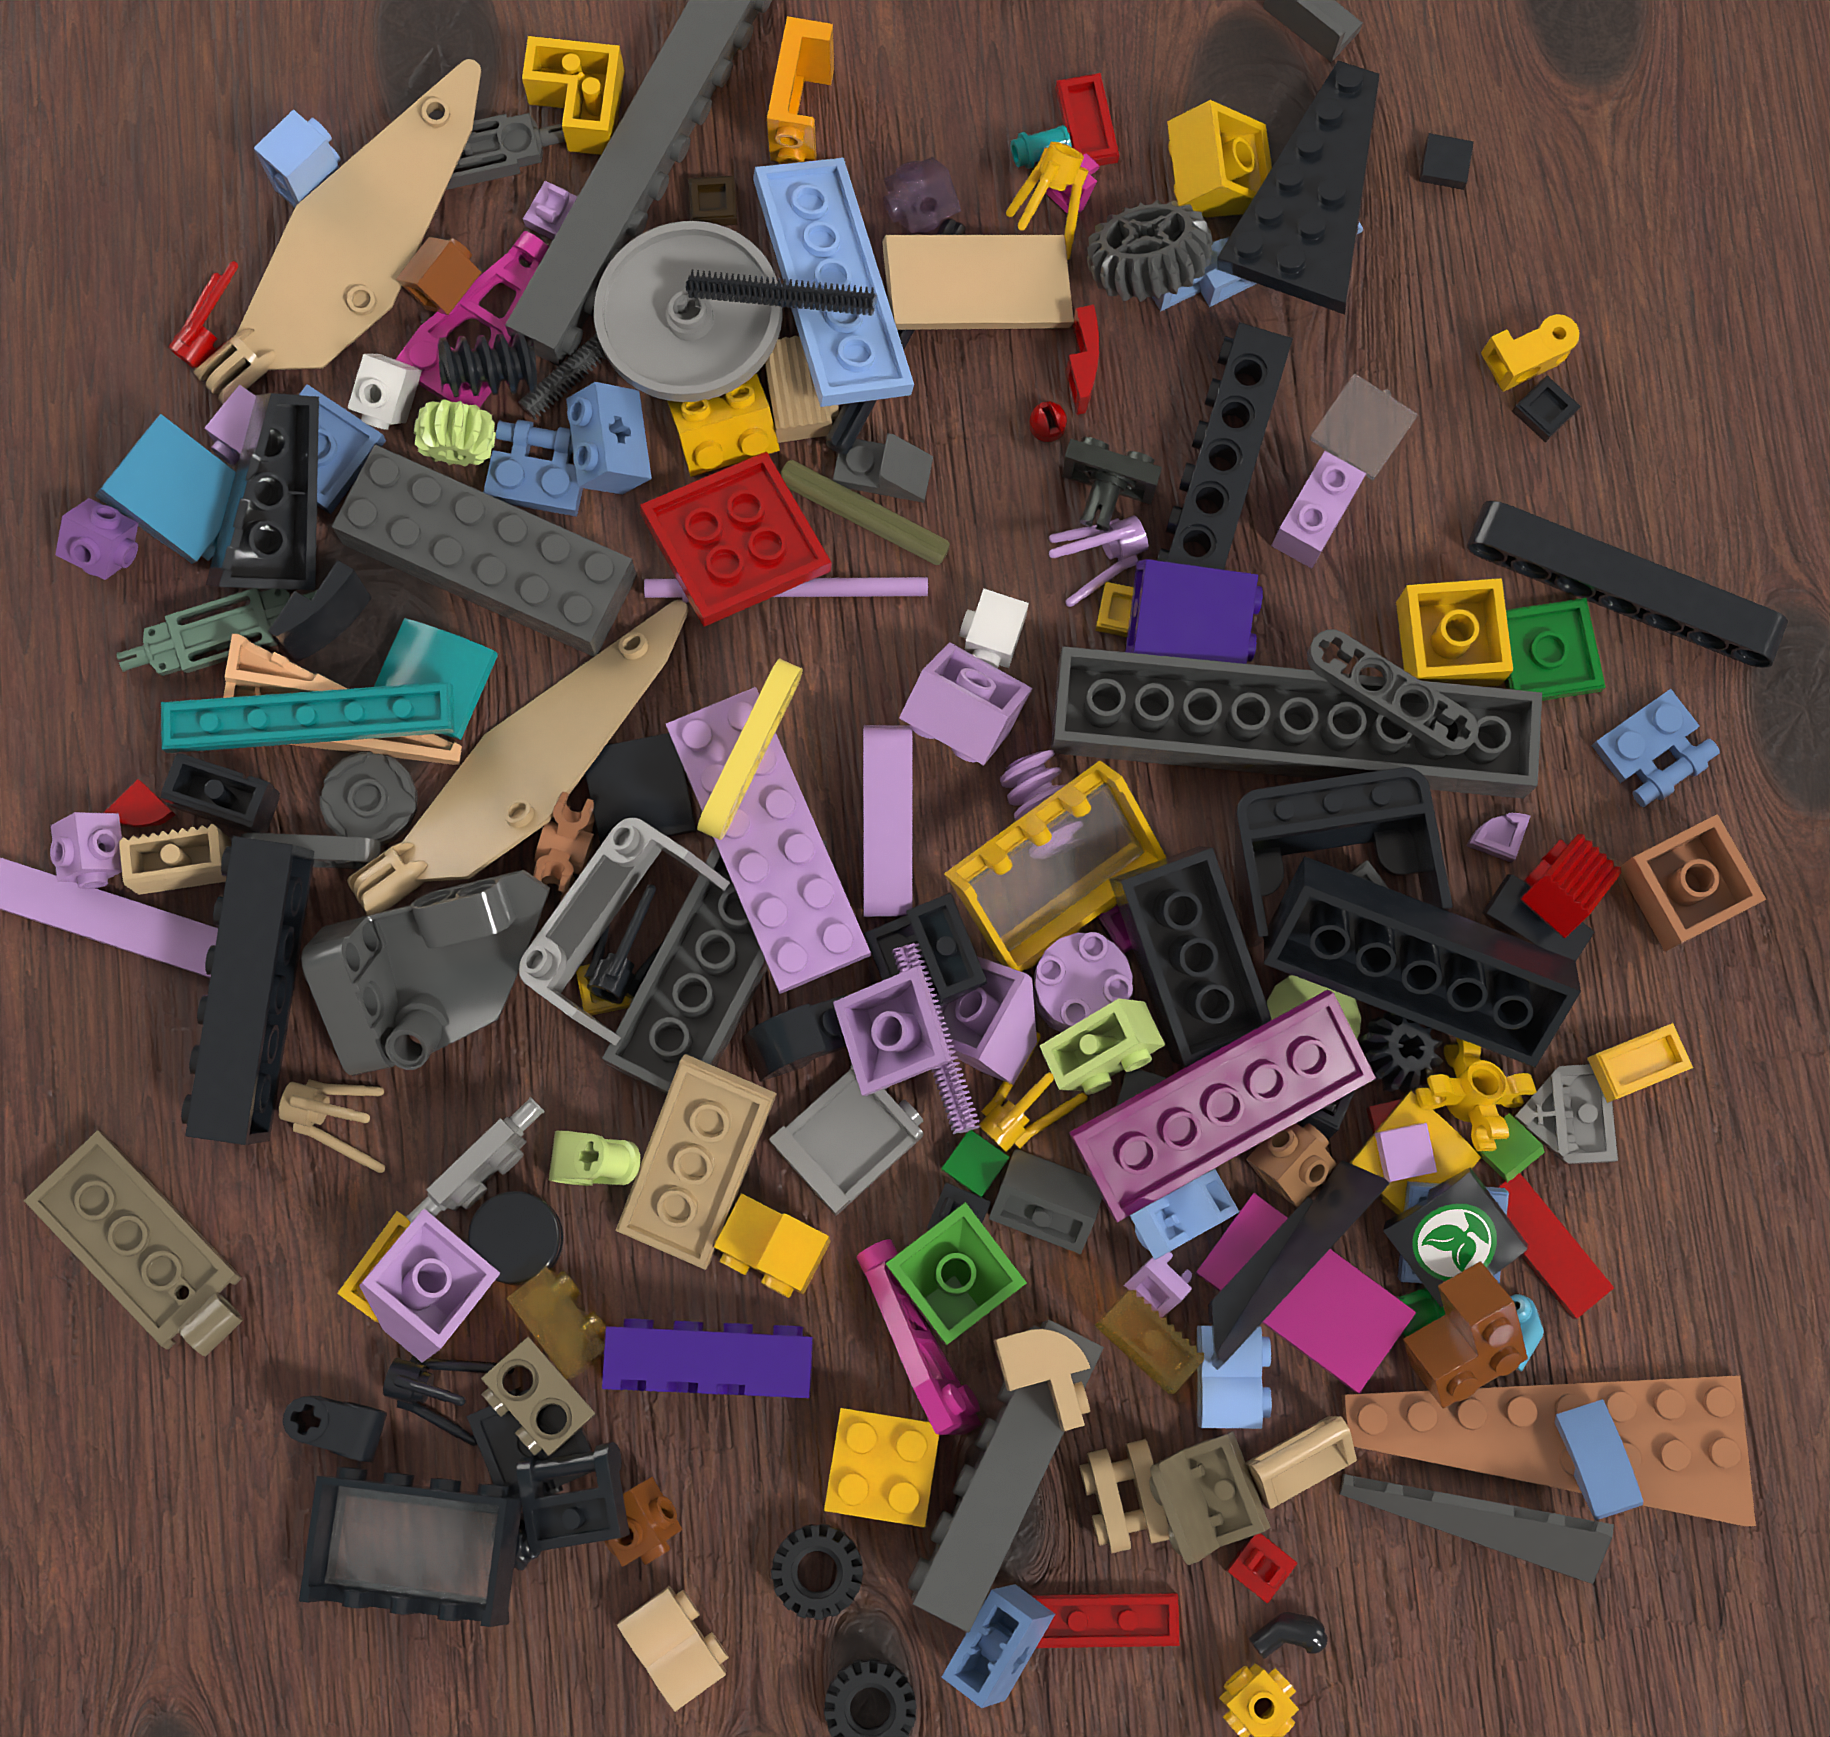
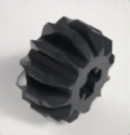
(1400, 1070)

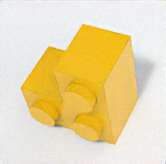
(583, 81)
(772, 1245)

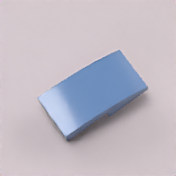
(1599, 1460)

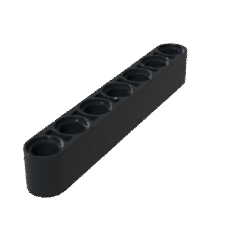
(1627, 584)

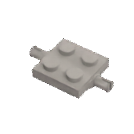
(491, 1153)

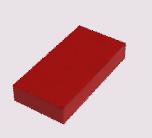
(1088, 117)

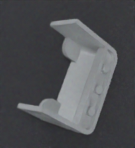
(591, 908)

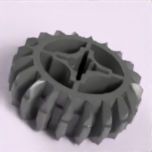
(1149, 250)

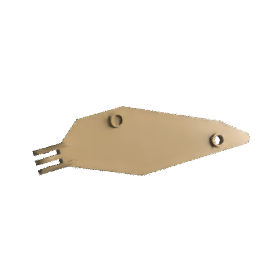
(350, 242)
(522, 767)

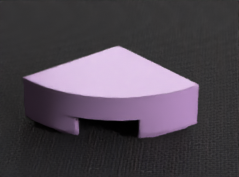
(1501, 836)

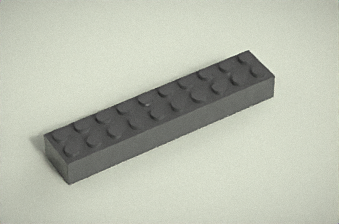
(1282, 722)

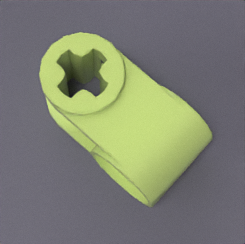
(592, 1160)

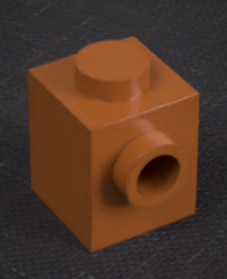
(439, 274)

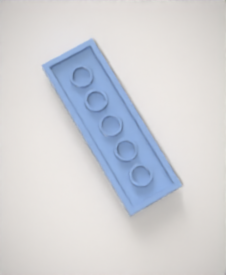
(823, 240)

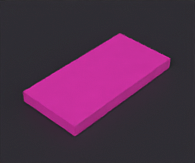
(1330, 1315)

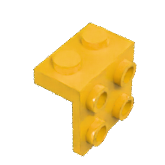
(725, 428)

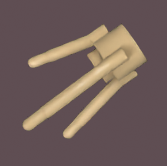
(309, 1105)

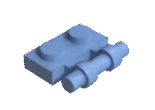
(531, 480)
(1645, 737)

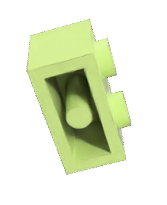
(1102, 1045)

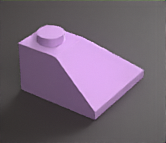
(994, 1024)
(891, 1031)
(426, 1285)

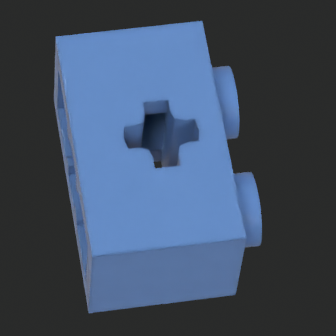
(608, 438)
(998, 1645)

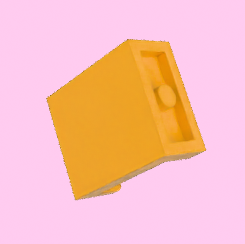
(803, 56)

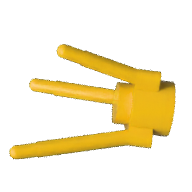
(1055, 169)
(1007, 1122)

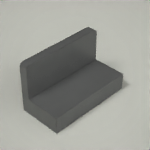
(1318, 22)
(1047, 1201)

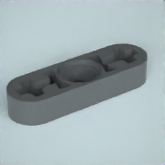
(329, 850)

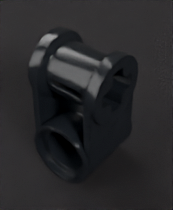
(344, 1427)

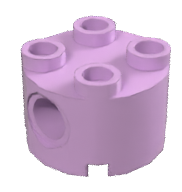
(1079, 978)

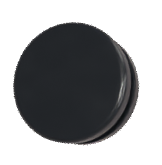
(517, 1236)

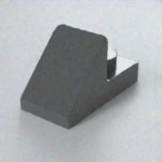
(885, 469)

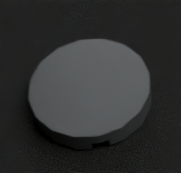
(369, 797)

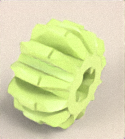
(454, 433)

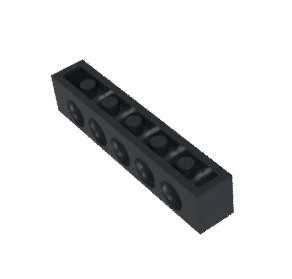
(1264, 358)

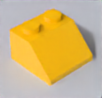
(1218, 159)

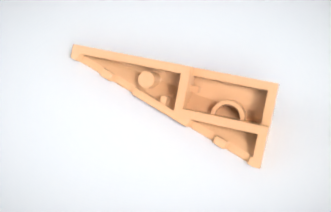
(260, 672)

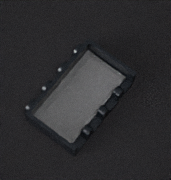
(412, 1546)

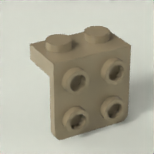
(1207, 1497)

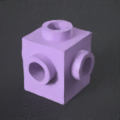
(86, 848)

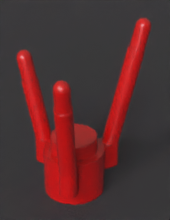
(194, 342)

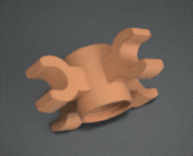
(565, 845)

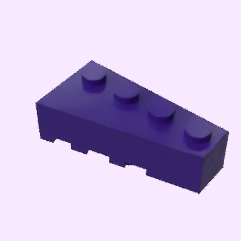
(708, 1361)

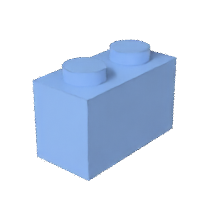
(297, 157)

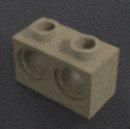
(547, 1389)

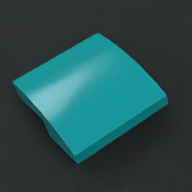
(434, 656)

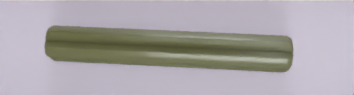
(865, 512)

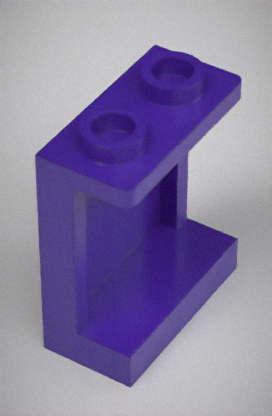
(1193, 612)

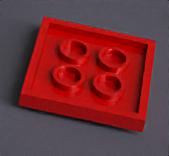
(735, 538)

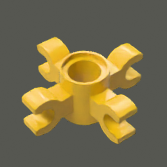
(1475, 1093)

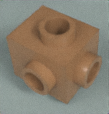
(1293, 1162)

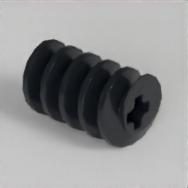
(487, 364)

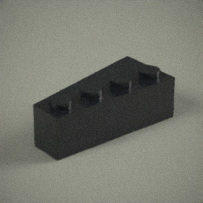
(273, 500)

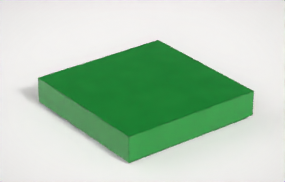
(1554, 650)

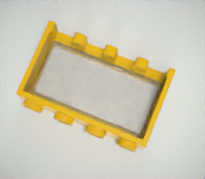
(1055, 866)

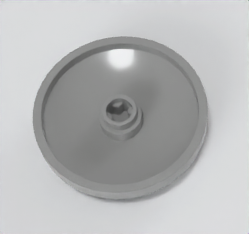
(678, 343)

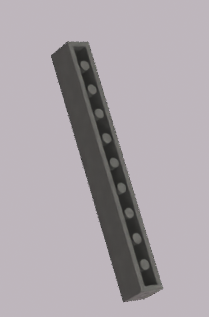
(632, 172)

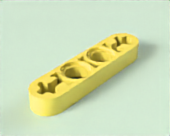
(749, 749)

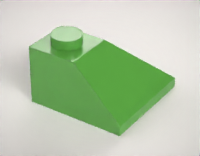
(955, 1274)

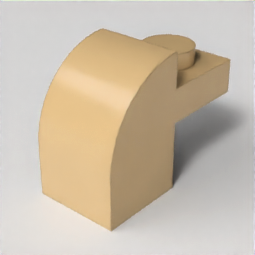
(1049, 1357)

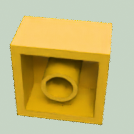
(1455, 632)
(882, 1467)

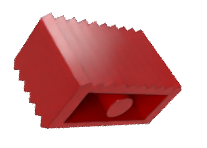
(1569, 883)

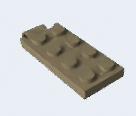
(138, 1245)

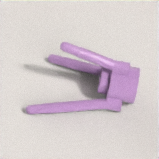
(1122, 541)

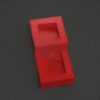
(1083, 365)

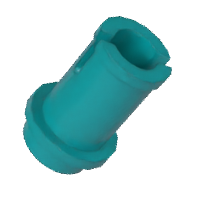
(1029, 148)

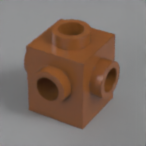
(650, 1523)

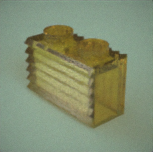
(1150, 1341)

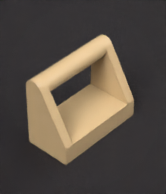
(1302, 1460)

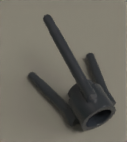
(613, 976)
(412, 1383)

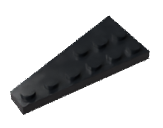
(1308, 209)

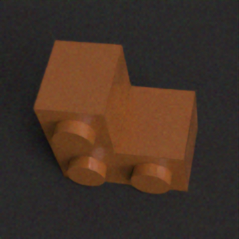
(1472, 1341)

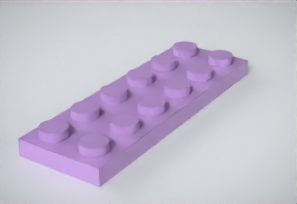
(772, 851)

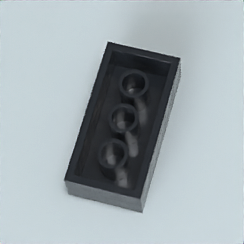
(1191, 953)

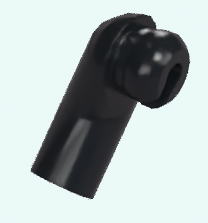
(1290, 1629)

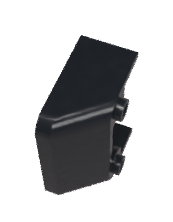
(1376, 807)

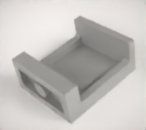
(847, 1140)

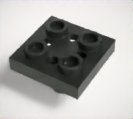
(1109, 476)

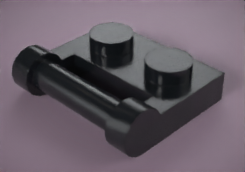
(574, 1515)

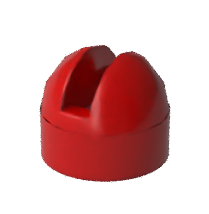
(1039, 425)

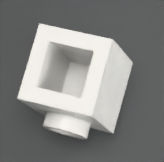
(384, 390)
(994, 628)

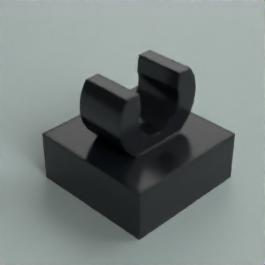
(953, 1198)

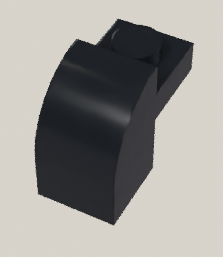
(794, 1039)

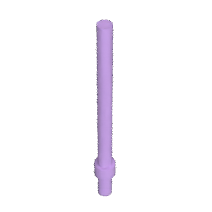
(815, 588)

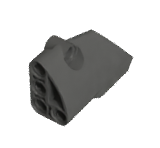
(422, 970)

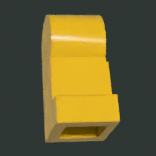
(1532, 353)

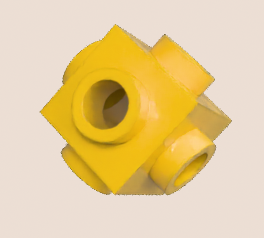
(1242, 1693)

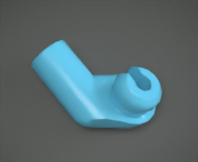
(1530, 1324)

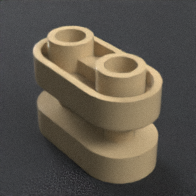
(1101, 1478)

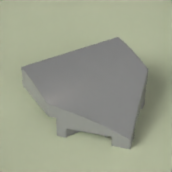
(1572, 1117)

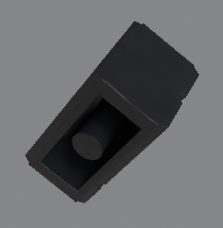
(220, 794)

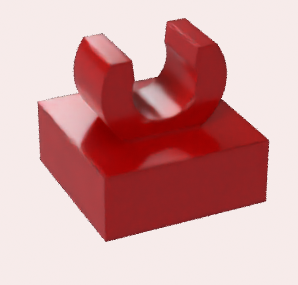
(1261, 1567)

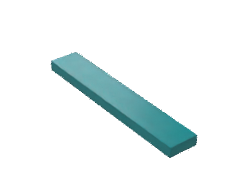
(307, 717)

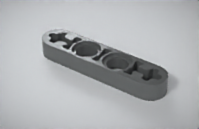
(1396, 684)

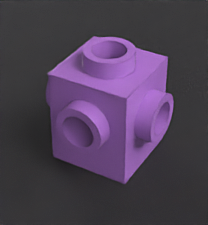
(97, 539)

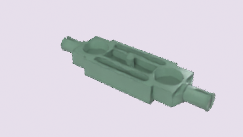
(173, 645)

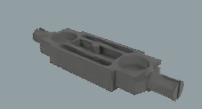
(502, 146)

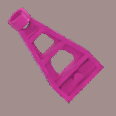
(422, 347)
(944, 1400)

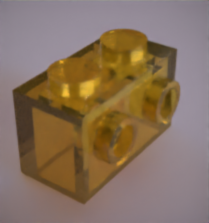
(559, 1322)

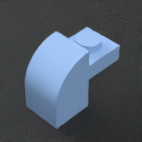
(1183, 1214)

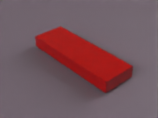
(1553, 1251)
(1111, 1620)

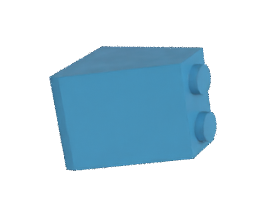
(172, 490)

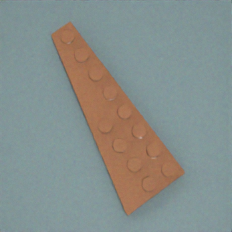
(1678, 1434)

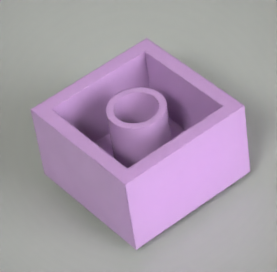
(965, 704)

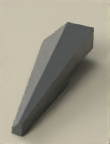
(1538, 1537)

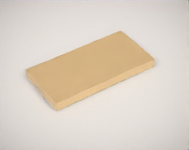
(978, 281)
(695, 1161)

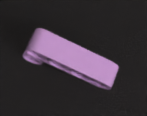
(887, 819)

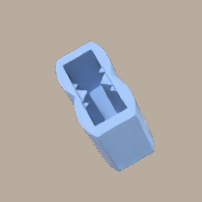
(1235, 1391)

